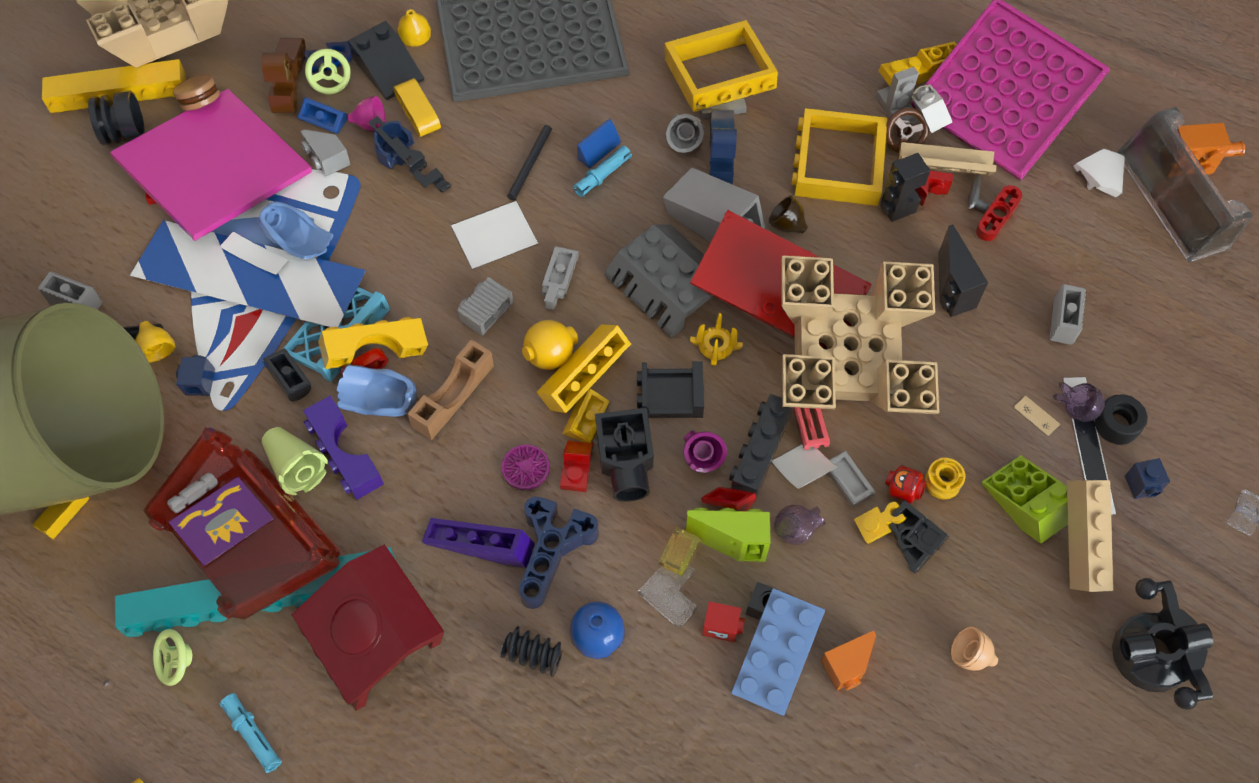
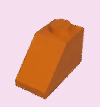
(849, 661)

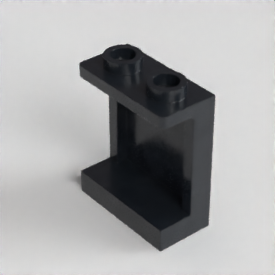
(672, 391)

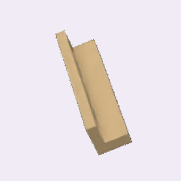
(952, 159)

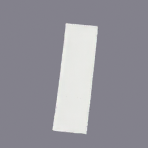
(254, 253)

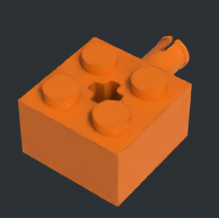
(1210, 144)

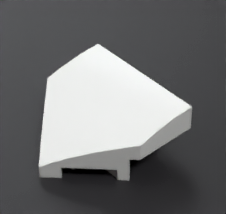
(1103, 171)

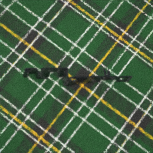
(418, 161)

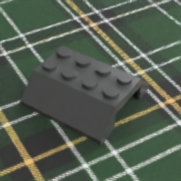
(661, 275)

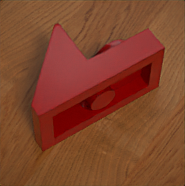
(937, 183)
(576, 466)

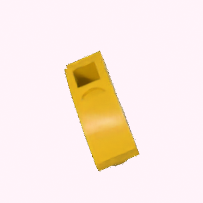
(925, 62)

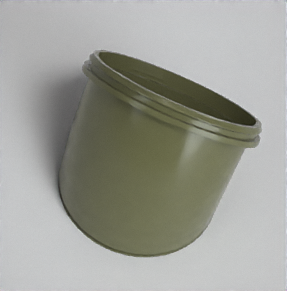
(73, 407)

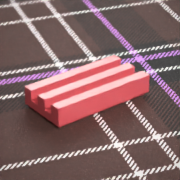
(815, 442)

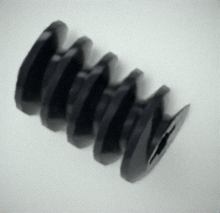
(532, 651)

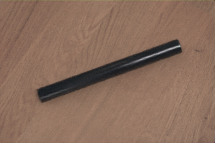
(530, 161)

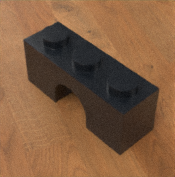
(900, 194)

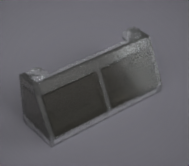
(1181, 189)

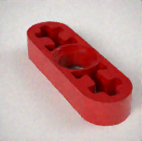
(999, 222)

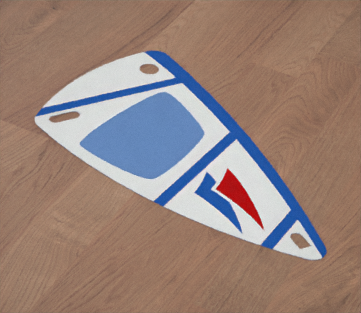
(239, 335)

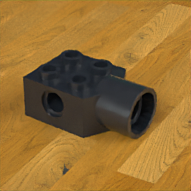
(625, 452)

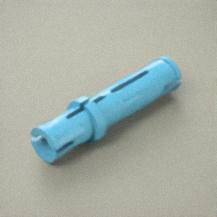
(596, 176)
(244, 723)

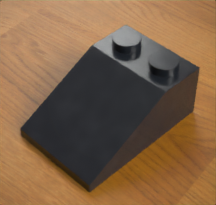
(384, 58)
(959, 275)

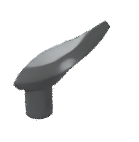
(973, 199)

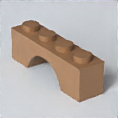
(435, 410)

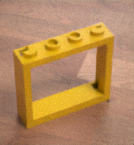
(711, 42)
(839, 190)

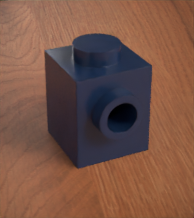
(195, 376)
(1147, 478)

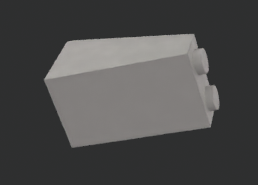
(702, 201)

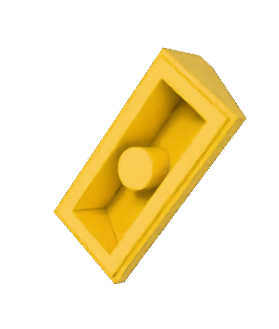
(582, 419)
(58, 516)

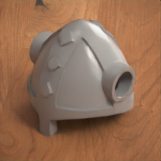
(684, 132)

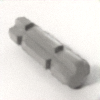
(192, 492)

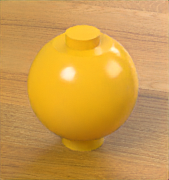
(549, 344)

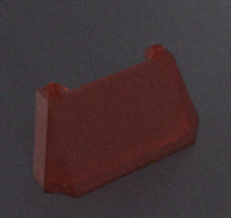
(270, 560)

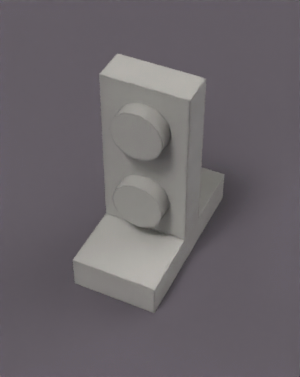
(899, 93)

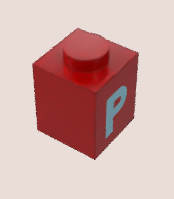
(723, 622)

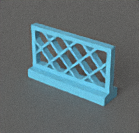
(370, 313)

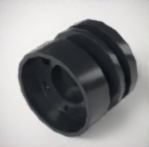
(116, 117)

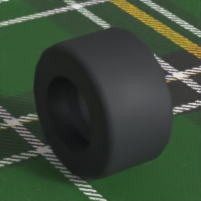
(1130, 409)

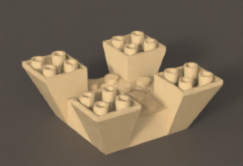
(152, 28)
(818, 375)

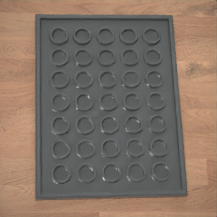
(528, 45)

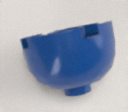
(597, 629)

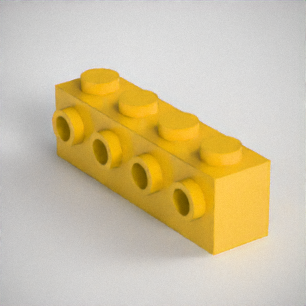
(583, 368)

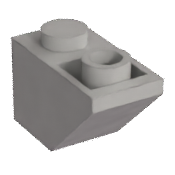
(325, 150)

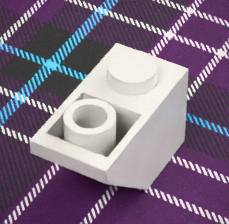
(932, 107)

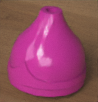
(366, 111)

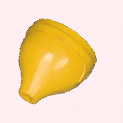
(413, 29)
(154, 342)

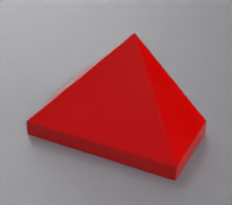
(729, 498)

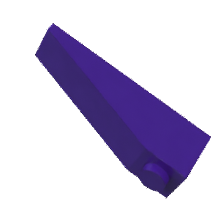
(481, 541)

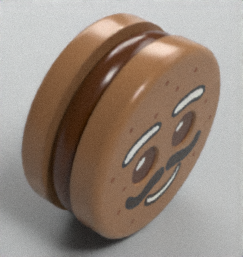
(196, 92)

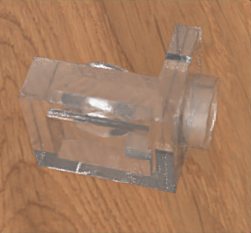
(1246, 513)

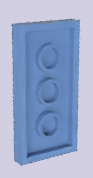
(778, 652)

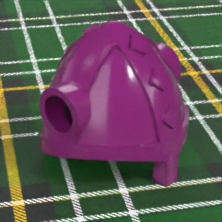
(704, 451)

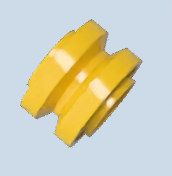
(952, 470)

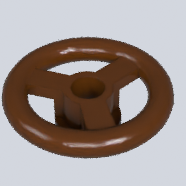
(900, 124)

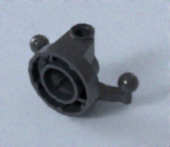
(1184, 637)

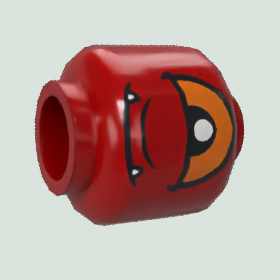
(905, 484)

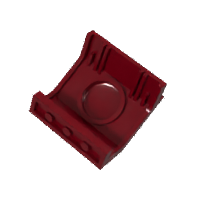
(366, 623)

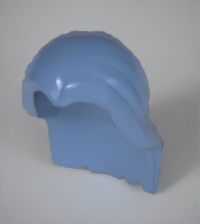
(293, 230)
(375, 391)

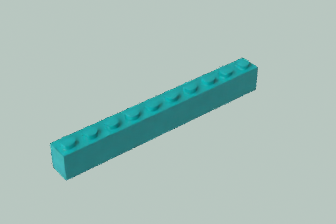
(194, 603)

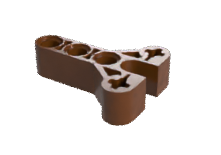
(283, 71)

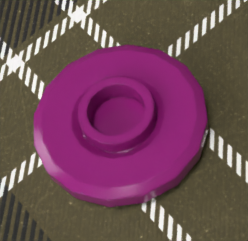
(525, 467)

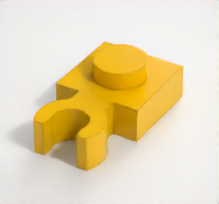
(875, 524)

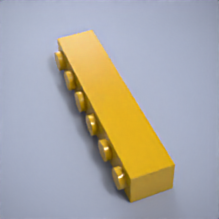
(146, 81)

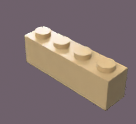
(1090, 535)

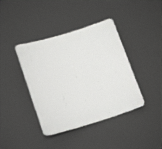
(803, 465)

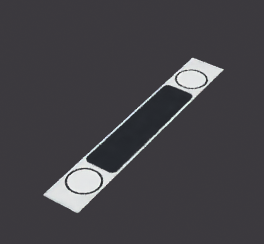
(1089, 445)

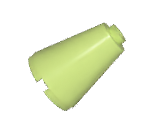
(293, 461)

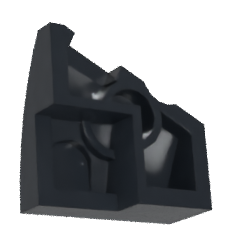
(917, 536)

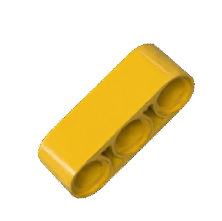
(417, 107)

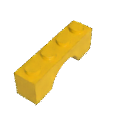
(403, 337)

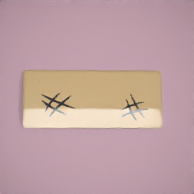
(1036, 415)

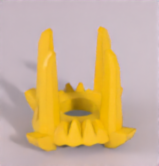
(716, 353)

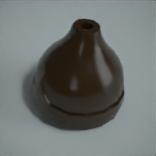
(788, 216)

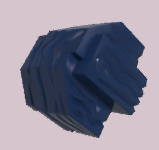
(384, 152)

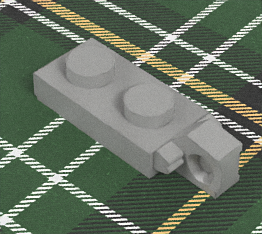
(558, 275)

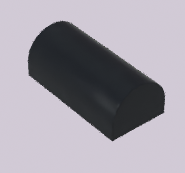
(287, 375)

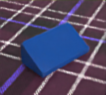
(322, 115)
(598, 144)

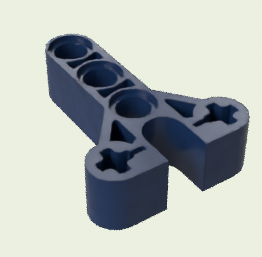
(722, 144)
(568, 537)

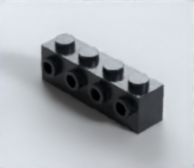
(762, 446)

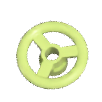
(328, 54)
(174, 657)

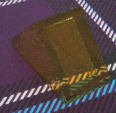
(680, 551)

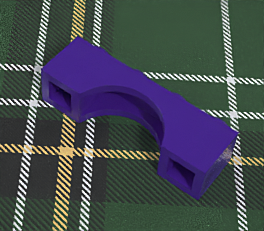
(356, 470)

